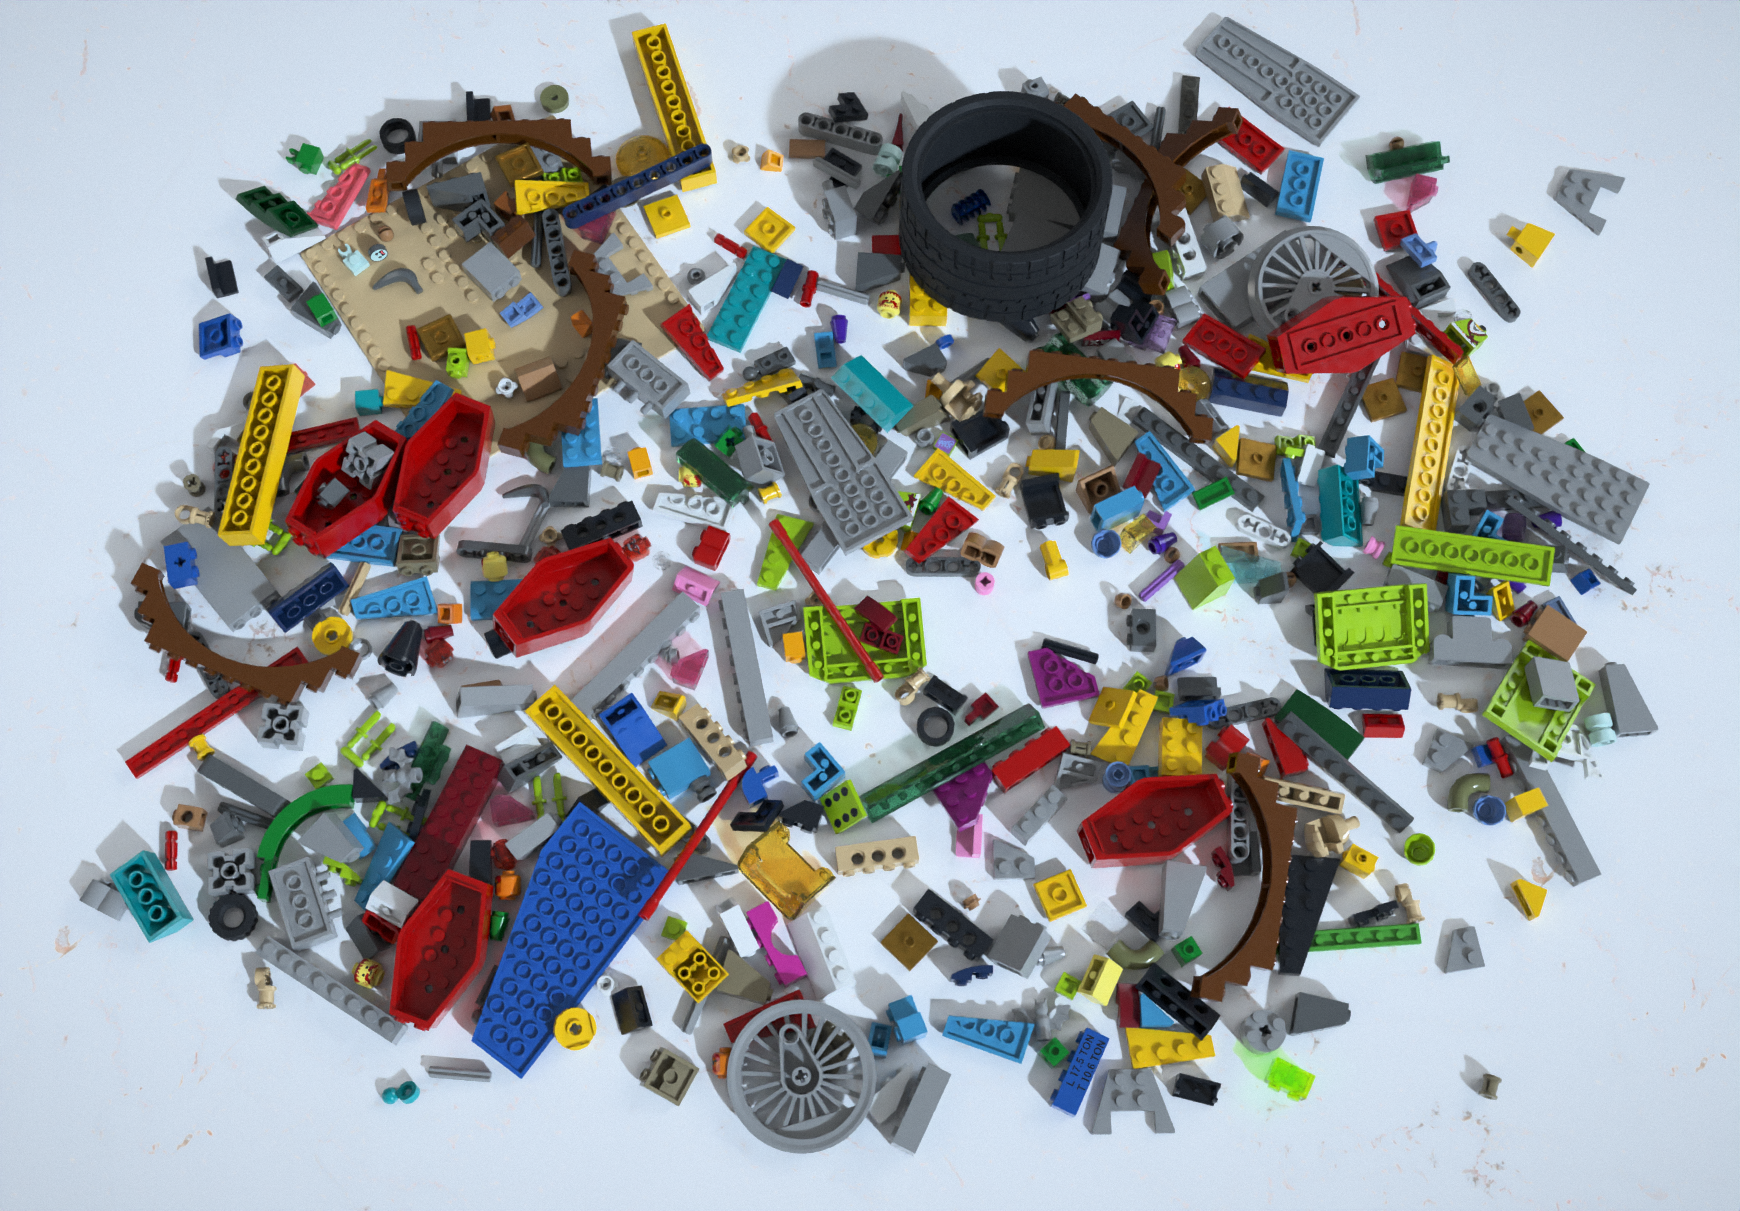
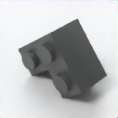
(477, 219)
(1458, 506)

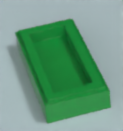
(1213, 493)

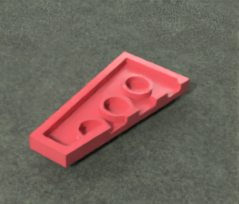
(339, 198)

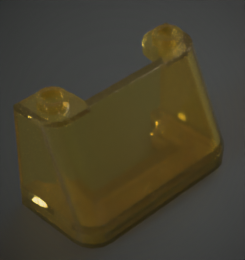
(782, 872)

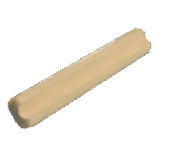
(354, 588)

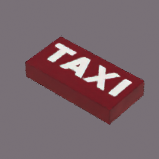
(1100, 338)

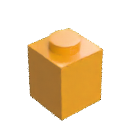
(640, 462)
(794, 647)

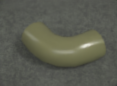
(540, 459)
(1464, 787)
(1135, 959)

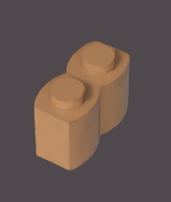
(980, 549)

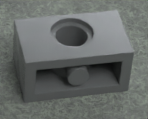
(1468, 416)
(1142, 641)

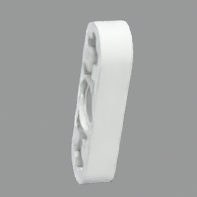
(1465, 466)
(1265, 539)

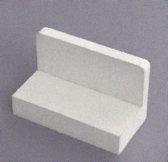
(1309, 465)
(518, 745)
(391, 903)

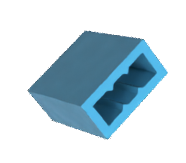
(1117, 509)
(677, 768)

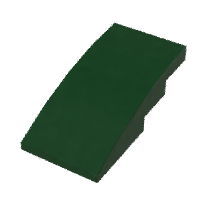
(276, 211)
(1323, 722)

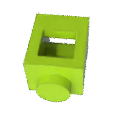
(458, 356)

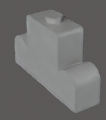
(1470, 645)

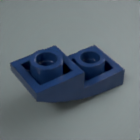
(787, 279)
(410, 750)
(964, 976)

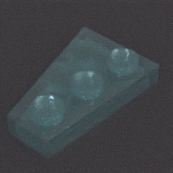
(1248, 567)

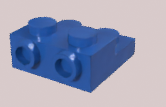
(220, 337)
(1200, 710)

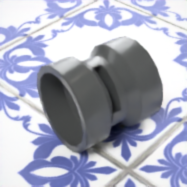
(703, 789)

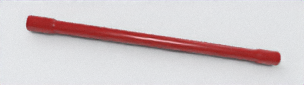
(870, 666)
(653, 902)

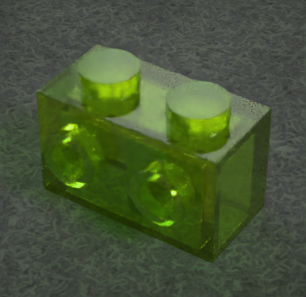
(1289, 1079)

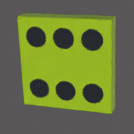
(843, 806)

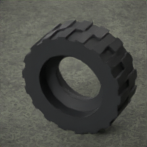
(221, 906)

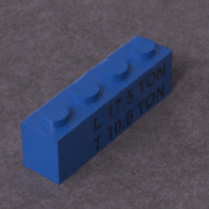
(1079, 1073)

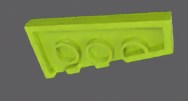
(777, 558)

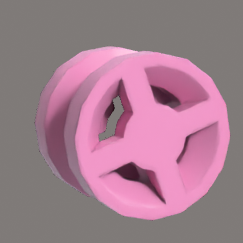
(1374, 547)
(982, 587)

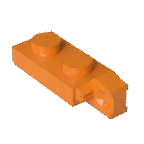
(378, 193)

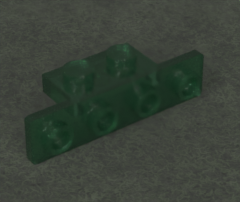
(430, 757)

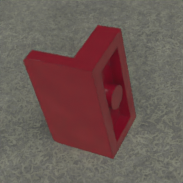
(1142, 474)

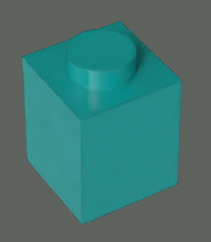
(368, 402)

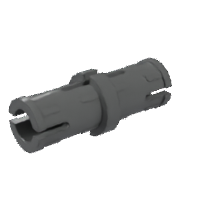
(817, 384)

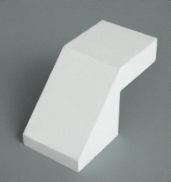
(223, 435)

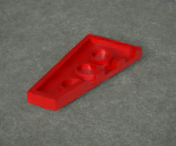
(689, 337)
(941, 529)
(736, 1025)

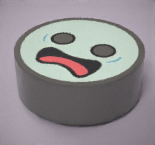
(377, 252)

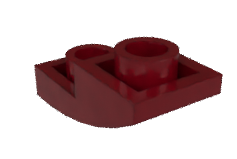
(876, 613)
(876, 638)
(1225, 875)
(1128, 1005)

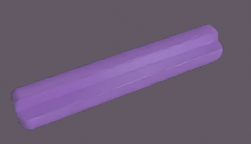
(1161, 580)

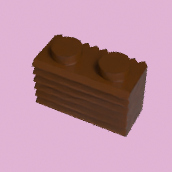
(513, 236)

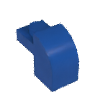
(753, 784)

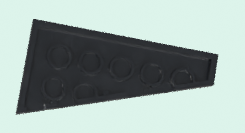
(1305, 899)

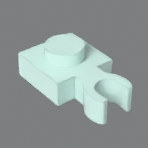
(354, 261)

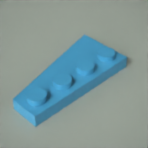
(430, 403)
(1170, 484)
(1292, 501)
(402, 600)
(386, 861)

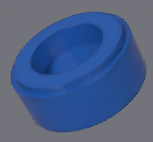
(945, 341)

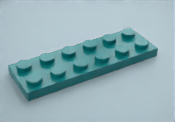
(746, 299)

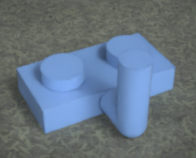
(1419, 251)

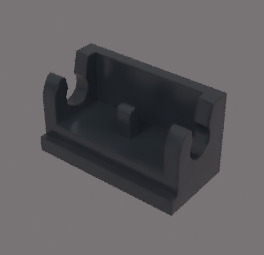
(944, 695)
(1196, 1089)

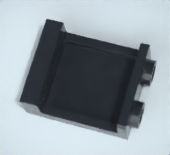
(979, 433)
(1044, 501)
(1319, 570)

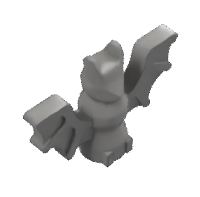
(404, 775)
(1043, 1024)

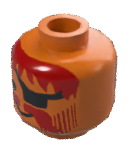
(507, 885)
(720, 1062)

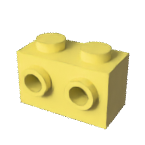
(1100, 980)

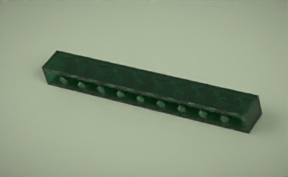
(951, 762)

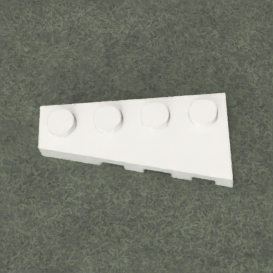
(695, 509)

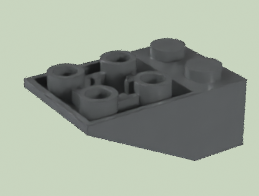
(458, 192)
(879, 198)
(1418, 284)

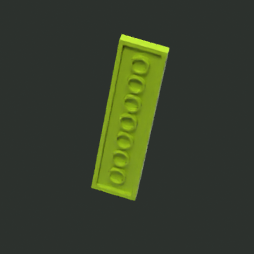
(1472, 555)

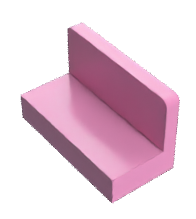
(695, 585)
(970, 841)

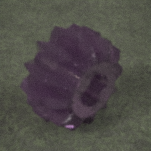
(1514, 527)

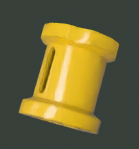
(769, 492)
(201, 747)

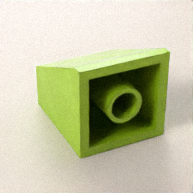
(1205, 578)

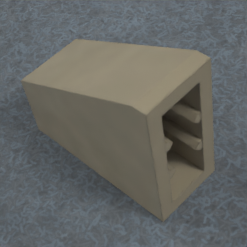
(922, 415)
(1112, 434)
(744, 981)

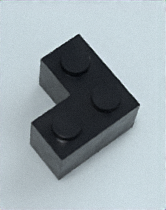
(1134, 321)

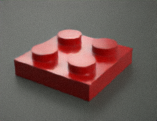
(1393, 228)

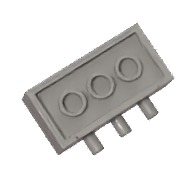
(647, 380)
(304, 903)

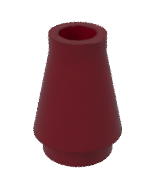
(1188, 357)
(1523, 614)
(437, 632)

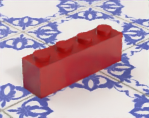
(1029, 759)

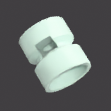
(887, 160)
(1600, 730)

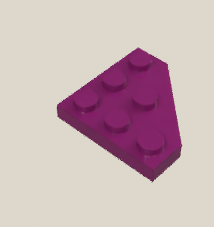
(1059, 679)
(965, 796)

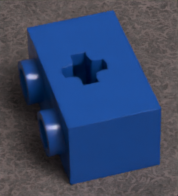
(181, 565)

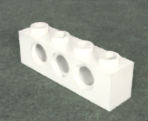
(1196, 265)

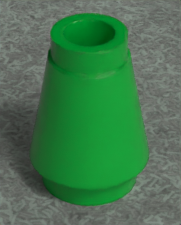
(931, 501)
(498, 924)

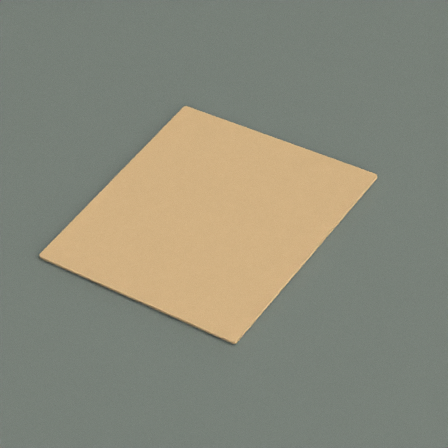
(436, 257)

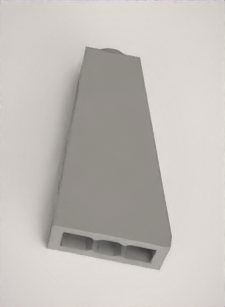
(493, 700)
(1625, 703)
(1178, 894)

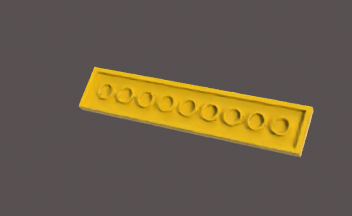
(1430, 445)

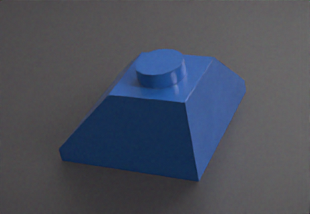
(1184, 655)

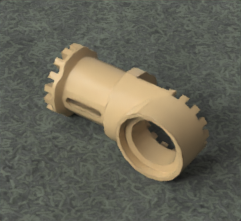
(1009, 480)
(196, 516)
(911, 686)
(1455, 701)
(1411, 906)
(266, 992)

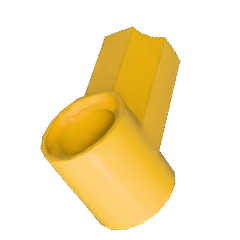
(1054, 564)

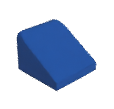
(1585, 581)
(1482, 755)

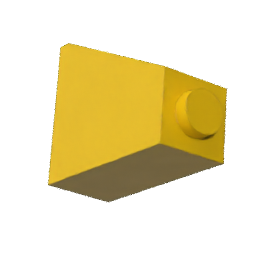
(1053, 461)

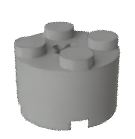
(1221, 237)
(1273, 1027)

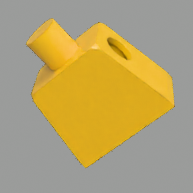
(1530, 242)

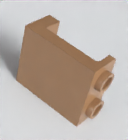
(1554, 633)

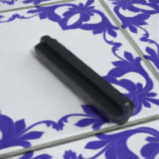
(1070, 651)

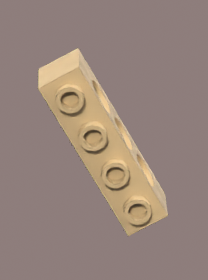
(729, 765)
(1309, 795)
(906, 845)

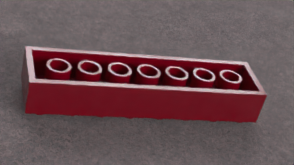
(450, 822)

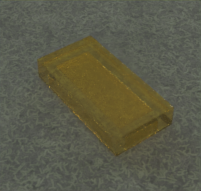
(1466, 375)

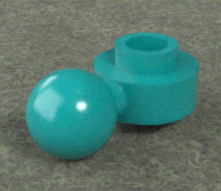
(407, 1093)

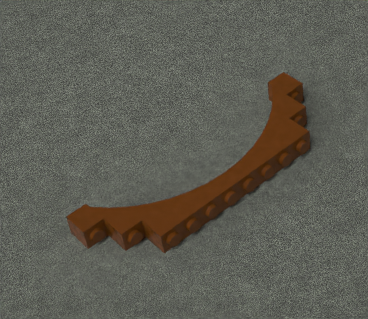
(451, 136)
(1158, 169)
(1136, 231)
(1155, 382)
(571, 408)
(280, 683)
(1276, 832)

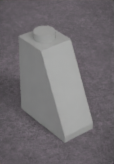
(534, 836)
(332, 838)

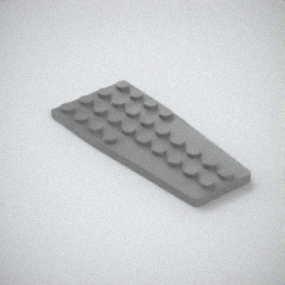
(1278, 80)
(840, 473)
(1559, 477)

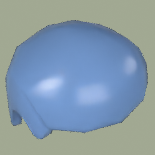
(1106, 544)
(1489, 810)

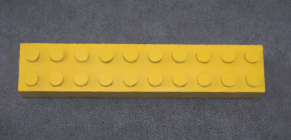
(671, 99)
(261, 455)
(608, 770)

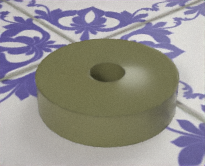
(552, 92)

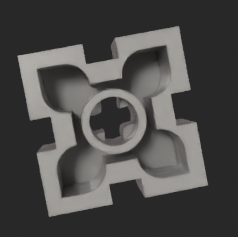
(366, 460)
(277, 717)
(223, 864)

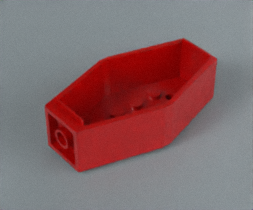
(1324, 328)
(438, 449)
(350, 517)
(564, 578)
(1164, 804)
(420, 954)

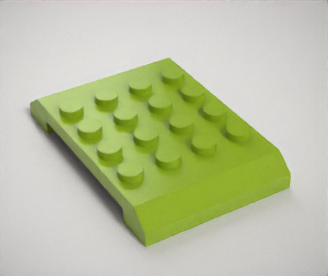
(1514, 710)

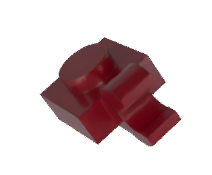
(982, 708)

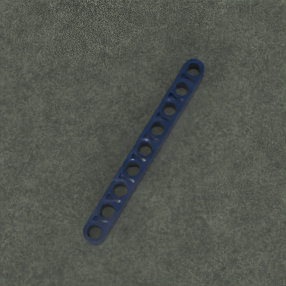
(633, 193)

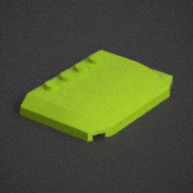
(1372, 626)
(835, 661)

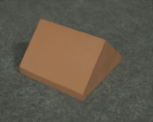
(538, 379)
(1097, 487)

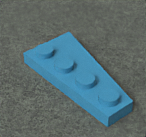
(996, 1037)

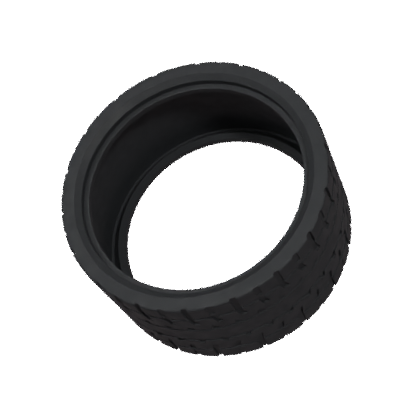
(1020, 133)

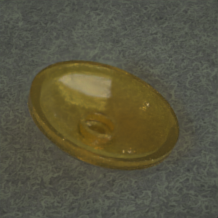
(631, 162)

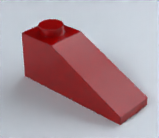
(1285, 752)

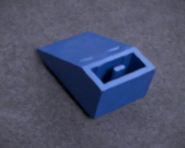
(632, 730)

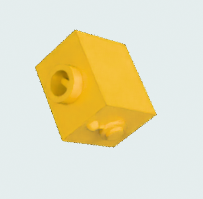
(480, 346)
(1358, 861)

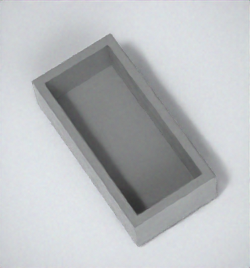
(921, 1109)

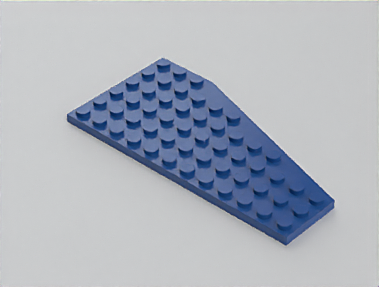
(565, 935)

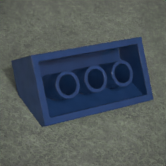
(1249, 394)
(307, 597)
(1367, 689)

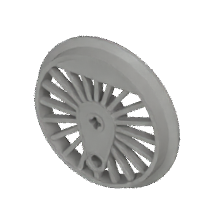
(1302, 296)
(796, 1055)

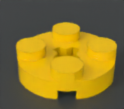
(884, 548)
(327, 627)
(564, 1022)

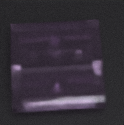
(1158, 335)

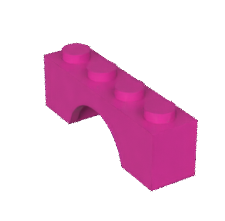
(788, 967)

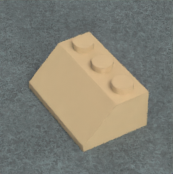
(1224, 192)

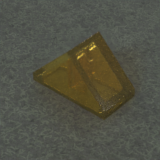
(1136, 532)

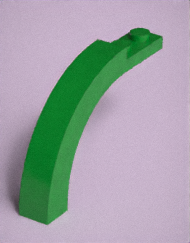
(288, 820)

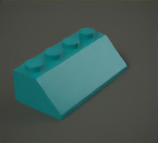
(872, 392)
(1339, 508)
(151, 896)

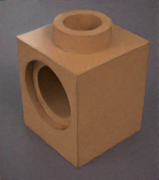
(197, 821)

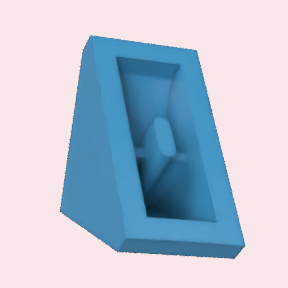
(1151, 1015)
(879, 1038)

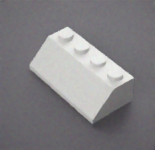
(821, 953)

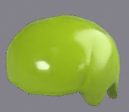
(1419, 849)

